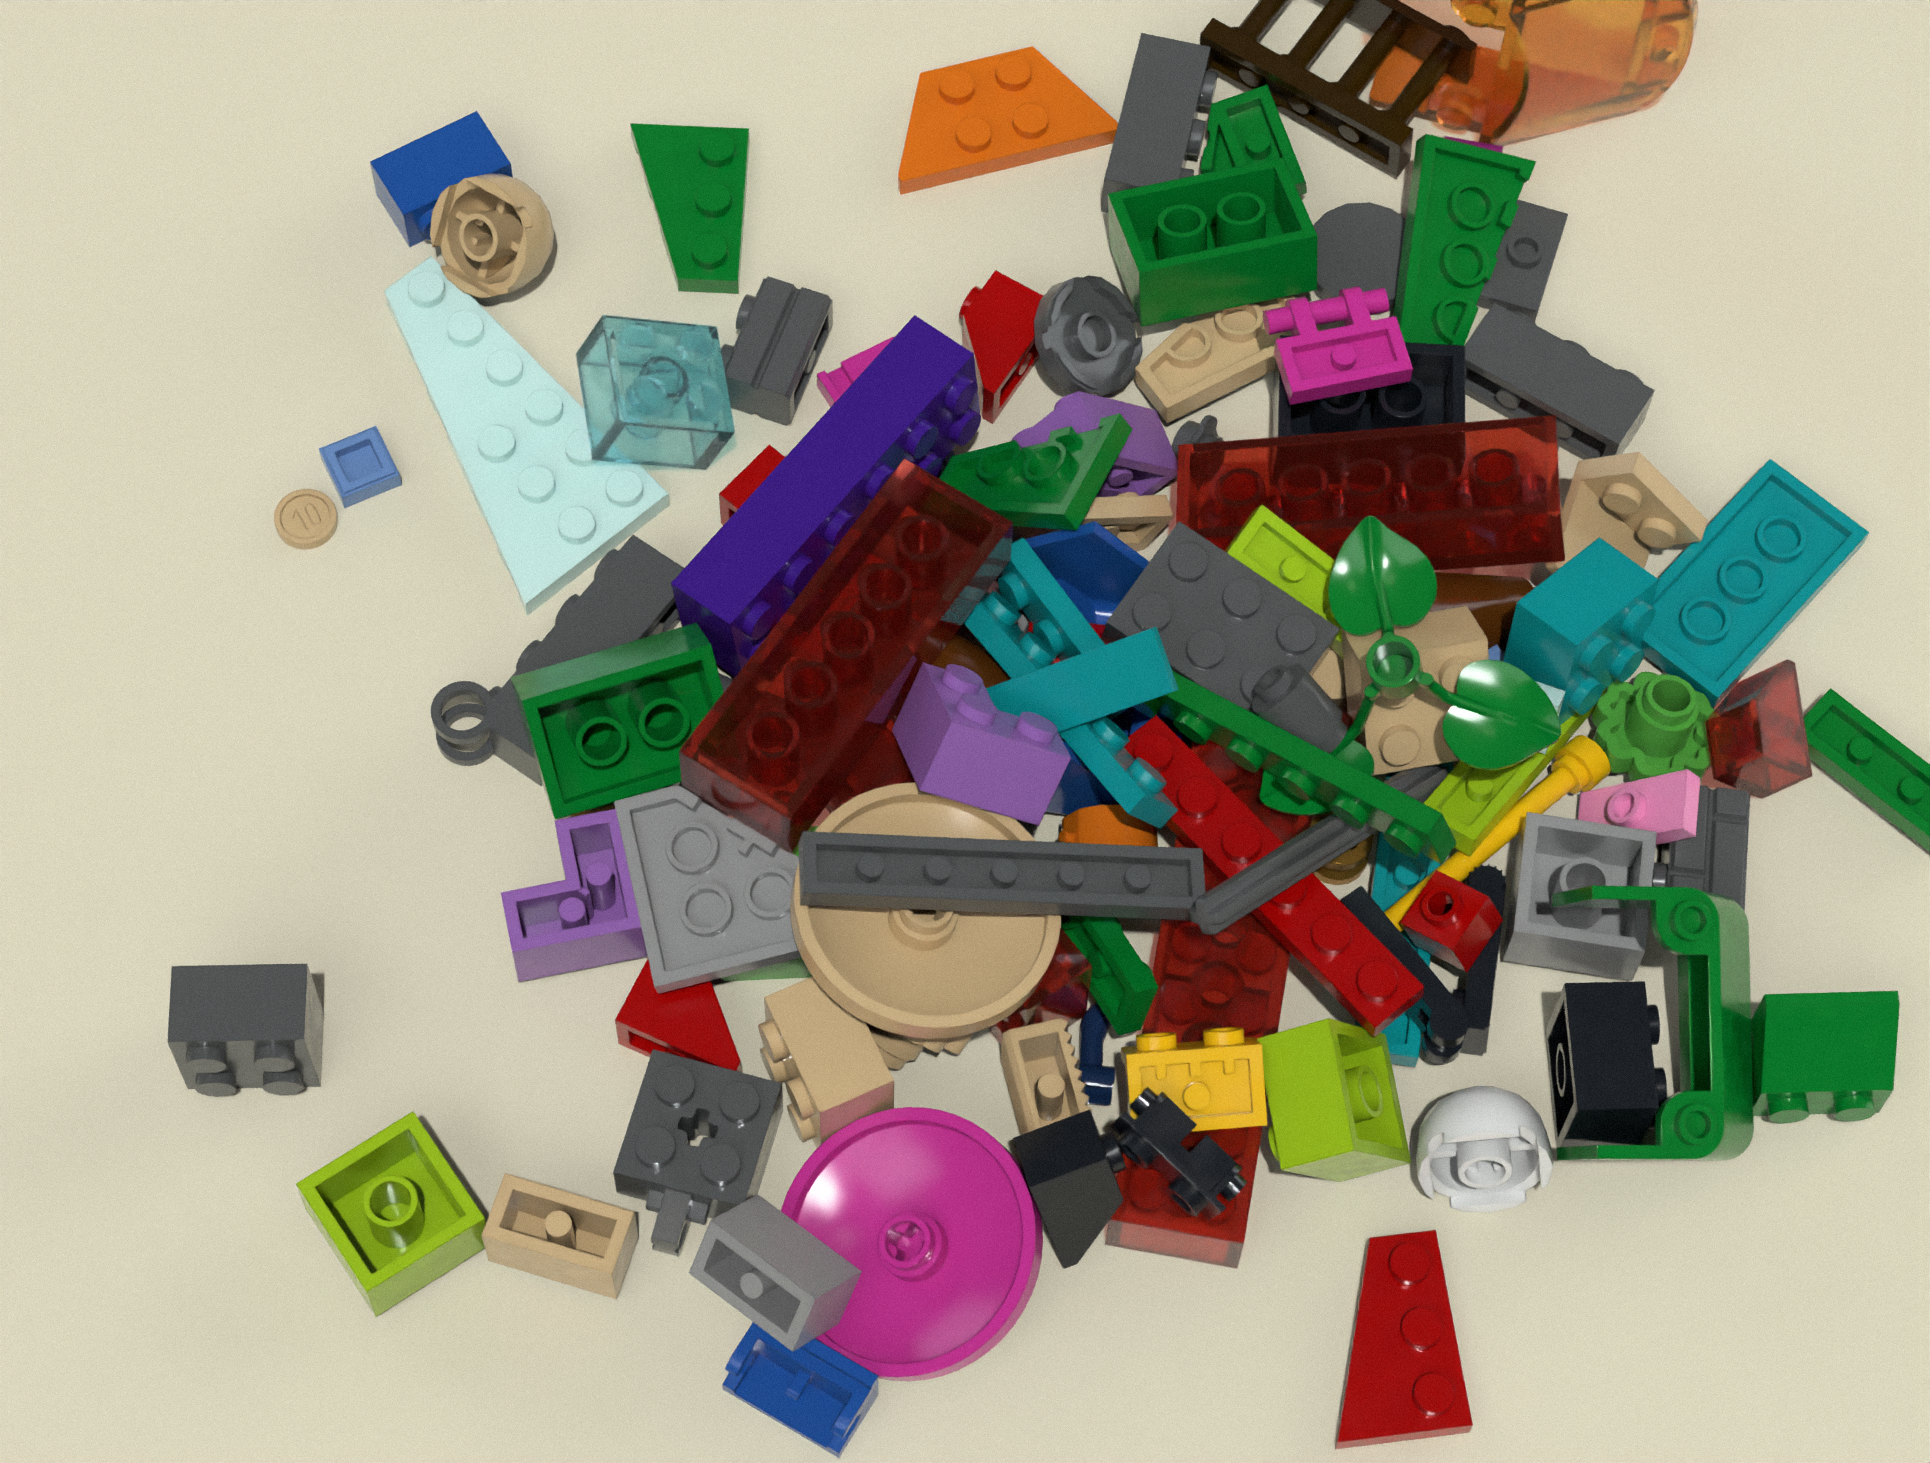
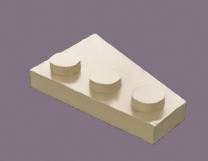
(1209, 358)

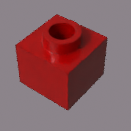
(1451, 921)

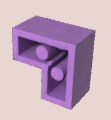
(1146, 457)
(975, 752)
(580, 919)

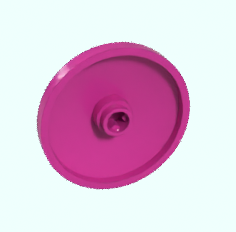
(935, 1227)

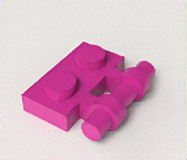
(1340, 358)

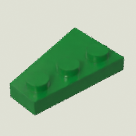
(699, 199)

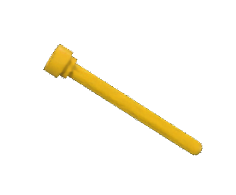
(1576, 768)

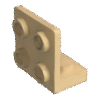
(1627, 507)

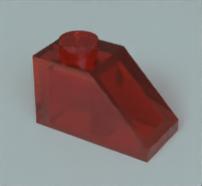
(1760, 733)

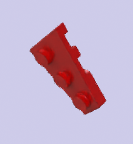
(1404, 1350)

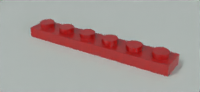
(1302, 917)

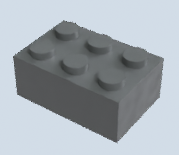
(1219, 618)

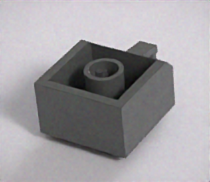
(690, 1182)

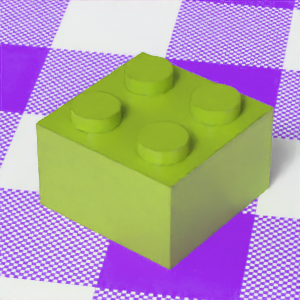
(1333, 1101)
(394, 1213)

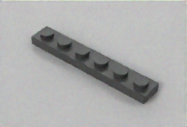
(999, 875)

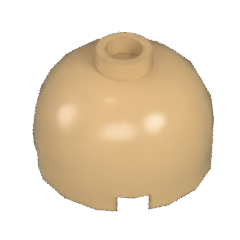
(491, 234)

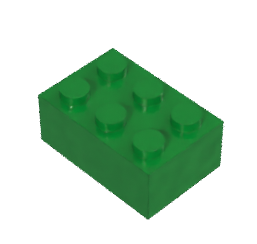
(1212, 241)

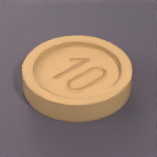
(305, 519)

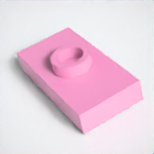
(1653, 804)

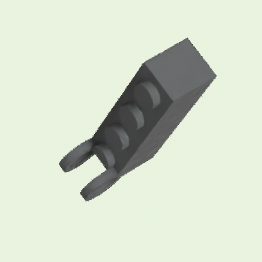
(621, 605)

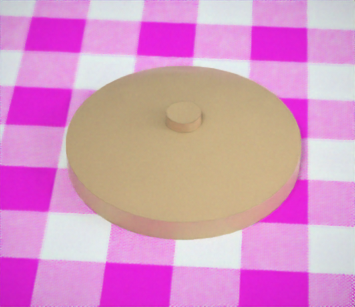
(917, 967)

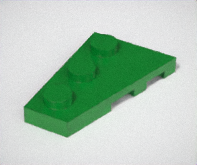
(1044, 482)

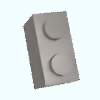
(774, 1272)

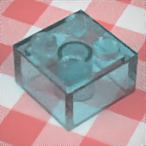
(654, 392)

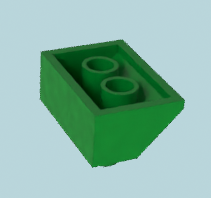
(617, 717)

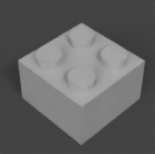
(1567, 855)

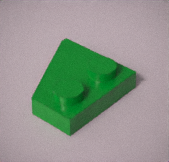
(1247, 132)

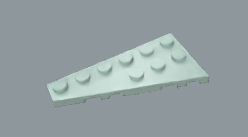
(518, 440)

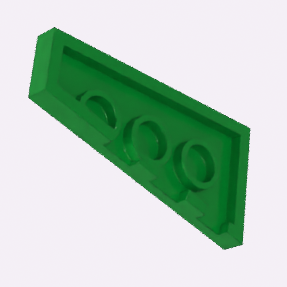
(1453, 228)

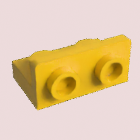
(1210, 1080)

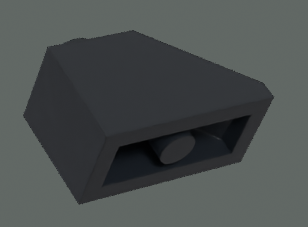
(1072, 1180)

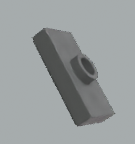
(1525, 260)

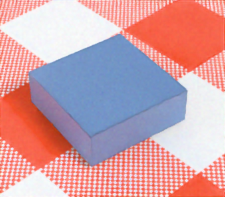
(360, 466)

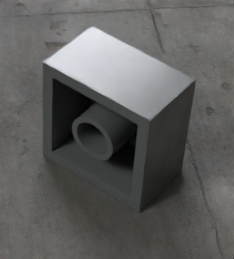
(246, 1028)

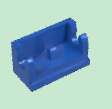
(804, 1390)

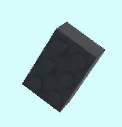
(1429, 398)

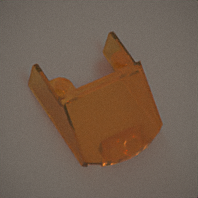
(1555, 66)

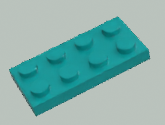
(1747, 580)

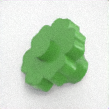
(1653, 726)

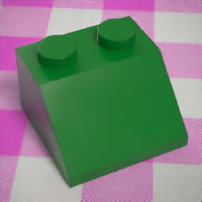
(1824, 1054)

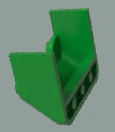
(1715, 1101)

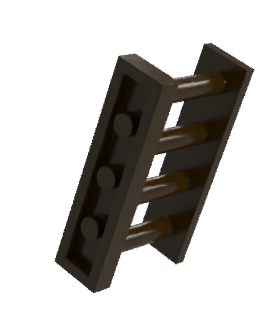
(1333, 106)

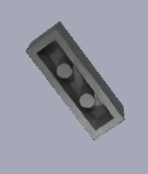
(1160, 114)
(1536, 374)

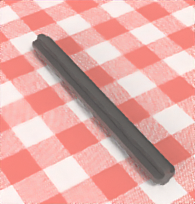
(1298, 858)

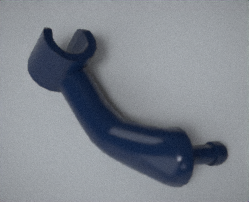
(1097, 1077)

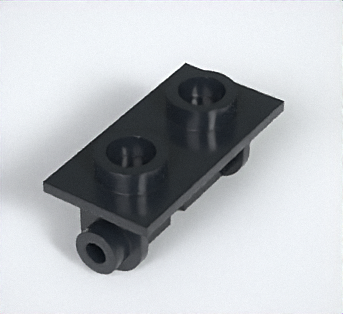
(1193, 1175)

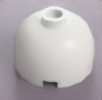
(1483, 1149)

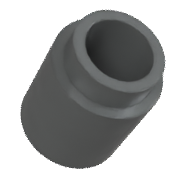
(1299, 706)

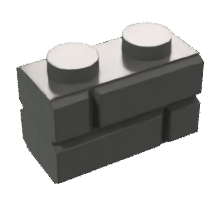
(776, 349)
(1718, 853)

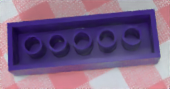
(906, 404)

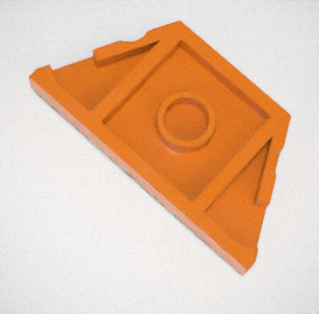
(996, 118)

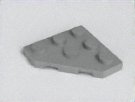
(705, 889)

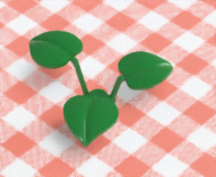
(1497, 709)

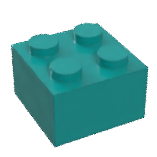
(1584, 626)

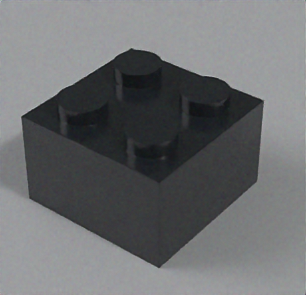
(1604, 1064)

